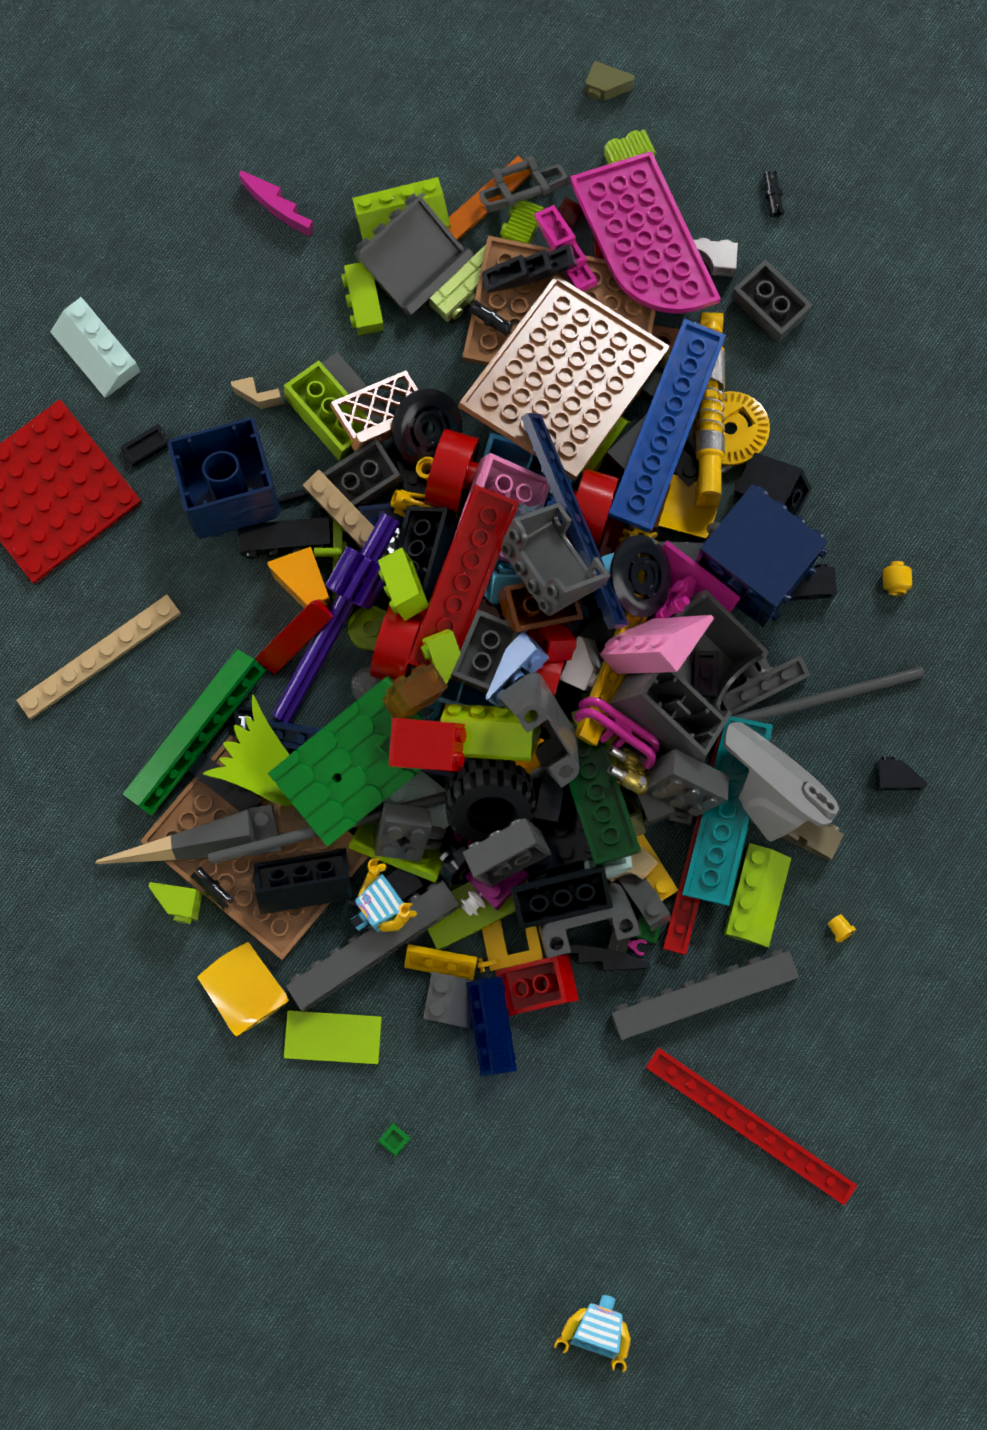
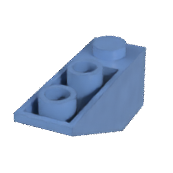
(519, 659)

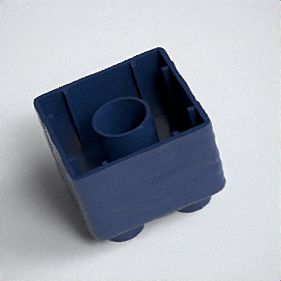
(224, 478)

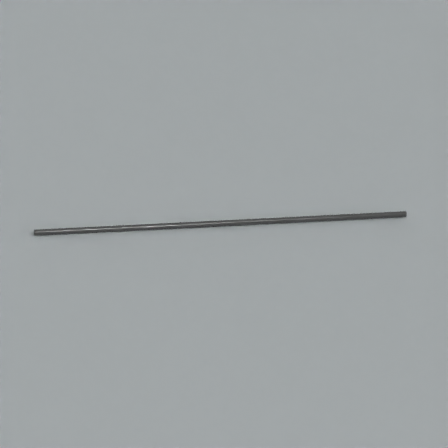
(439, 798)

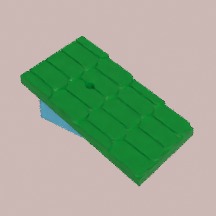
(338, 772)

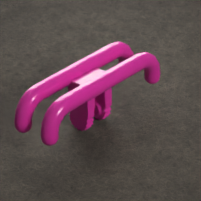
(620, 726)

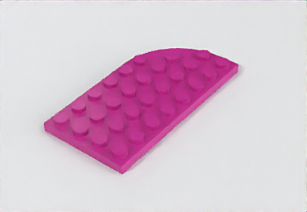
(644, 235)

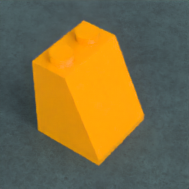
(300, 577)

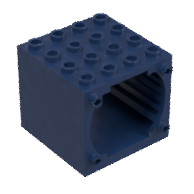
(761, 554)

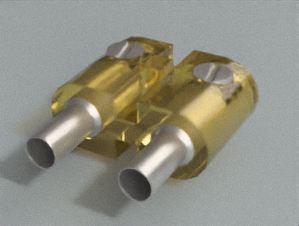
(630, 770)

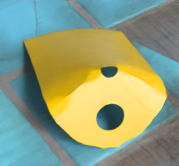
(682, 513)
(242, 989)

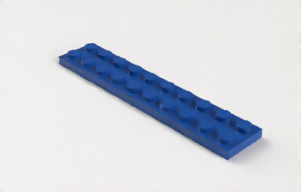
(666, 426)

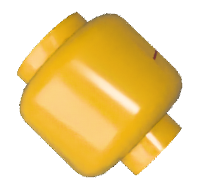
(897, 578)

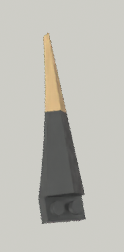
(198, 842)

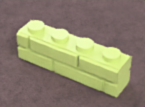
(459, 289)

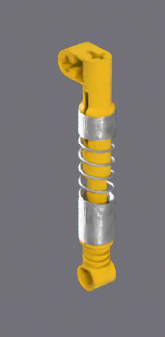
(709, 438)

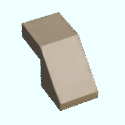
(247, 390)

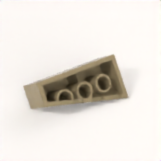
(815, 839)

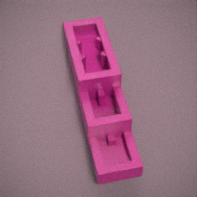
(271, 198)
(559, 234)

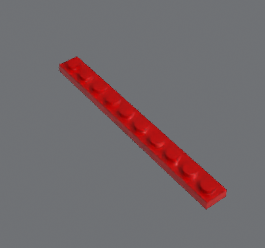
(685, 908)
(751, 1126)

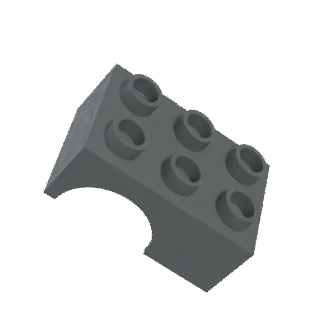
(669, 703)

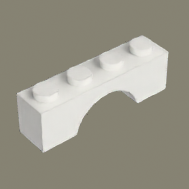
(718, 256)

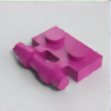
(677, 598)

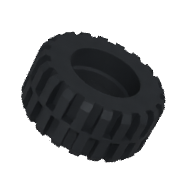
(483, 780)

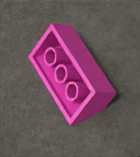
(684, 566)

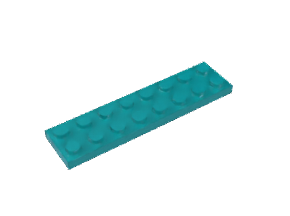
(722, 830)

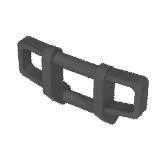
(538, 177)

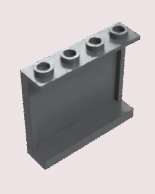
(412, 254)

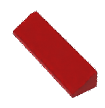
(294, 636)

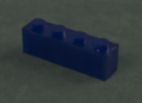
(491, 1026)

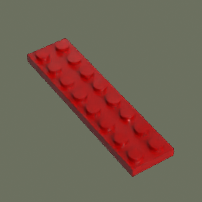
(466, 568)

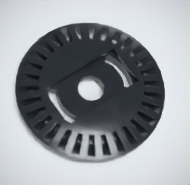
(414, 412)
(624, 577)

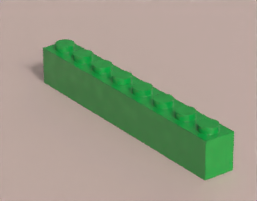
(194, 732)

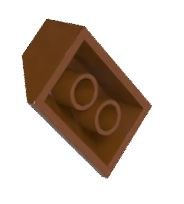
(524, 613)

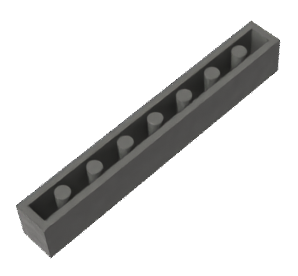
(370, 948)
(704, 995)

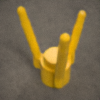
(402, 499)

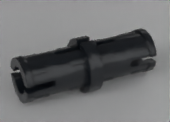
(773, 193)
(490, 318)
(212, 887)

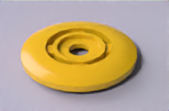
(746, 440)

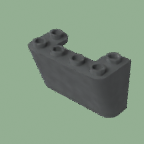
(548, 560)
(559, 751)
(619, 916)

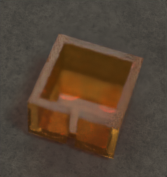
(414, 692)

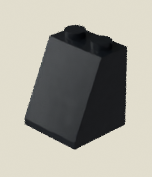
(779, 479)

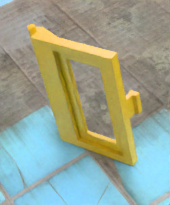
(497, 950)

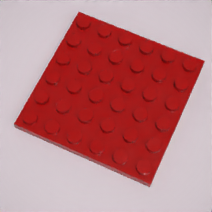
(56, 491)

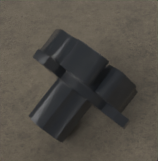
(455, 864)

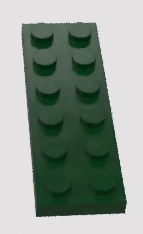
(602, 806)

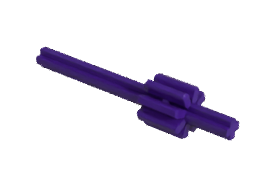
(356, 583)

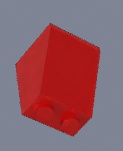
(427, 744)

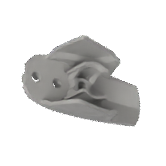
(777, 790)

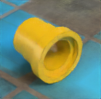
(423, 466)
(841, 928)

